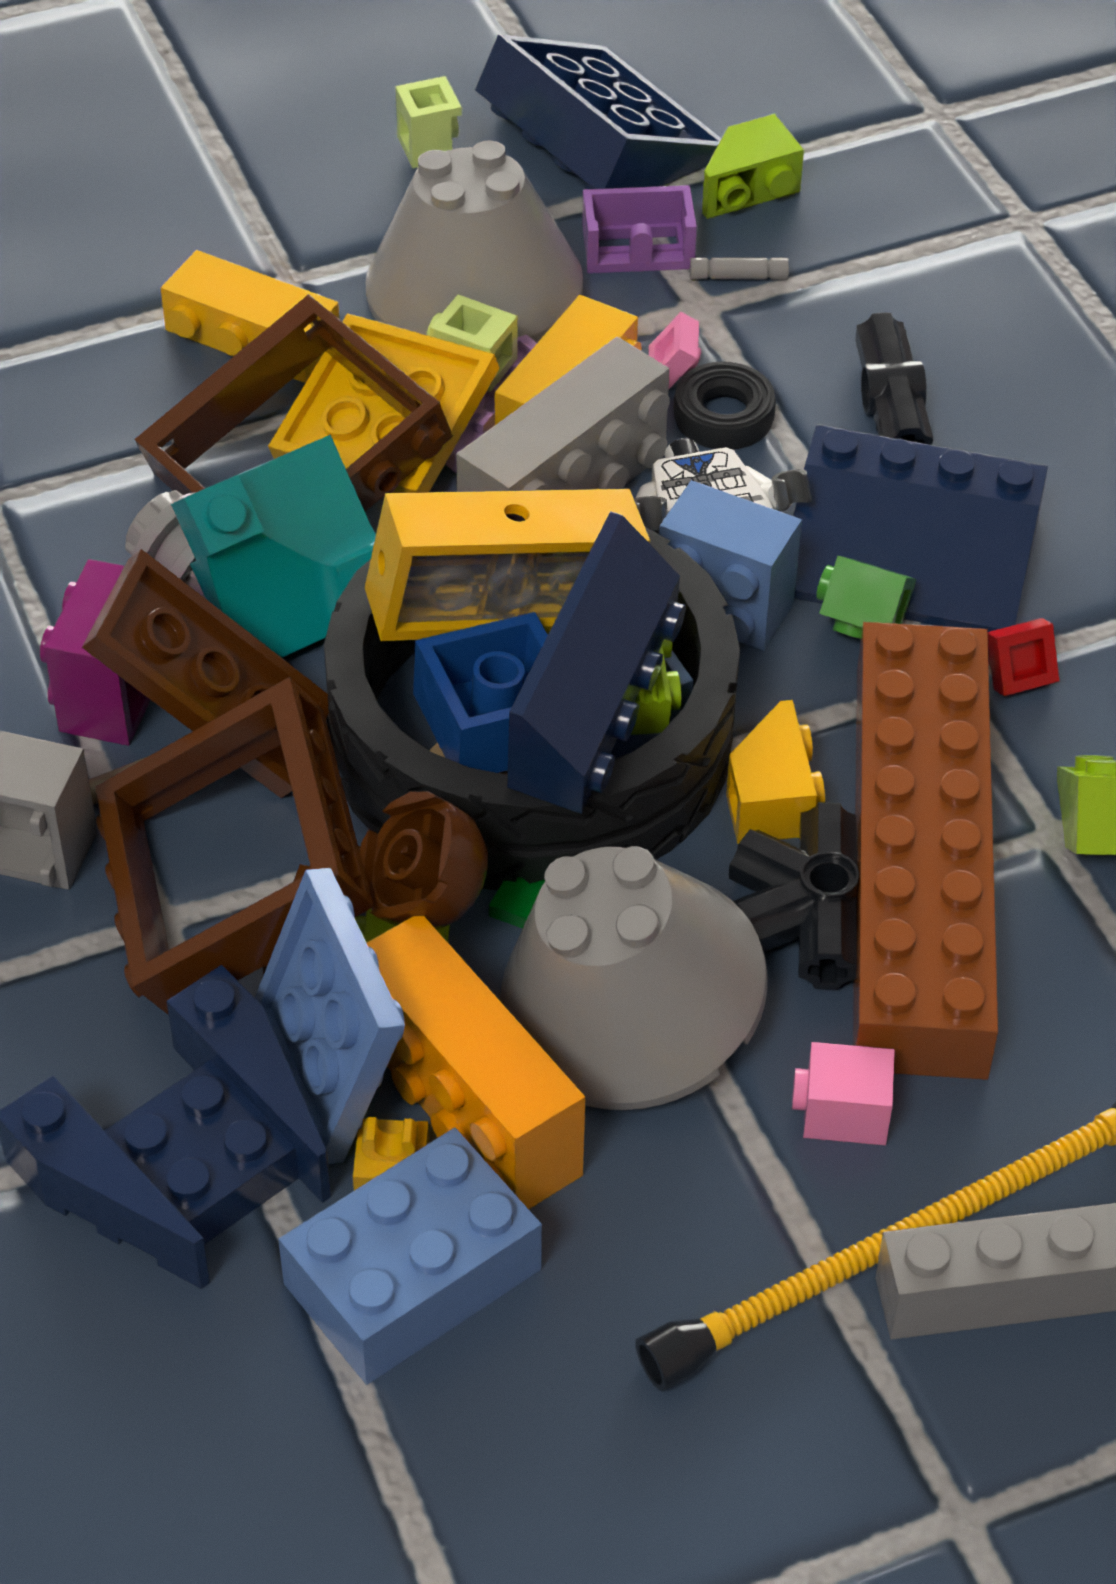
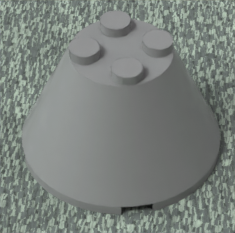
(476, 233)
(635, 977)

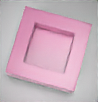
(677, 346)

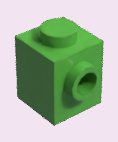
(862, 593)

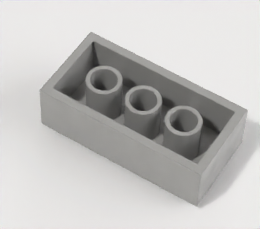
(580, 432)

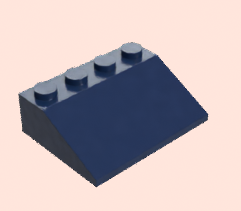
(593, 113)
(926, 513)

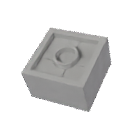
(44, 810)

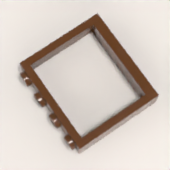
(268, 366)
(246, 939)

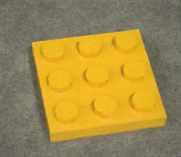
(357, 418)

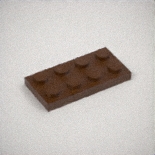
(189, 655)

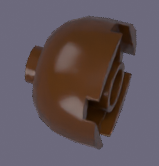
(424, 861)

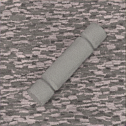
(738, 268)

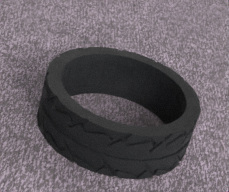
(652, 793)

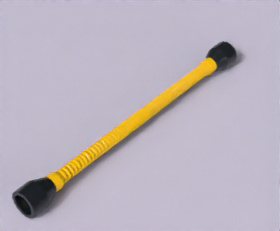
(685, 1346)

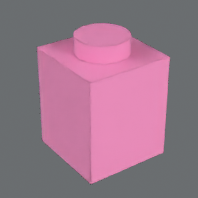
(846, 1093)

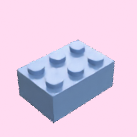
(410, 1255)

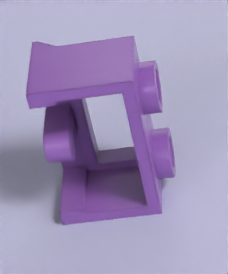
(638, 216)

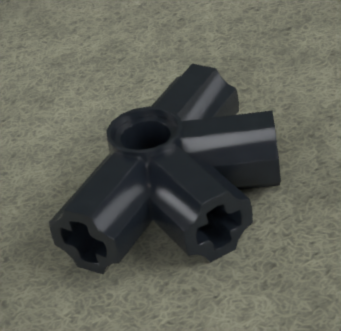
(805, 892)

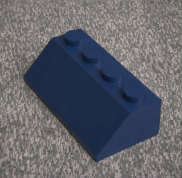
(593, 669)

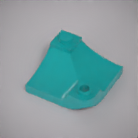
(279, 544)

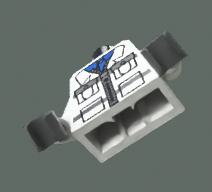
(719, 470)

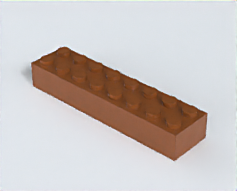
(925, 850)

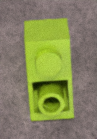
(752, 166)
(1089, 804)

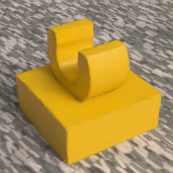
(385, 1144)

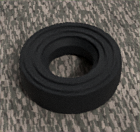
(724, 430)

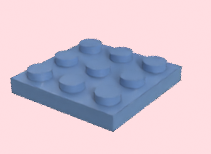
(330, 1009)

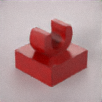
(1023, 656)

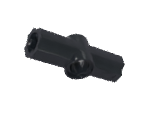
(891, 381)

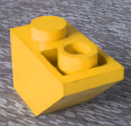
(772, 776)

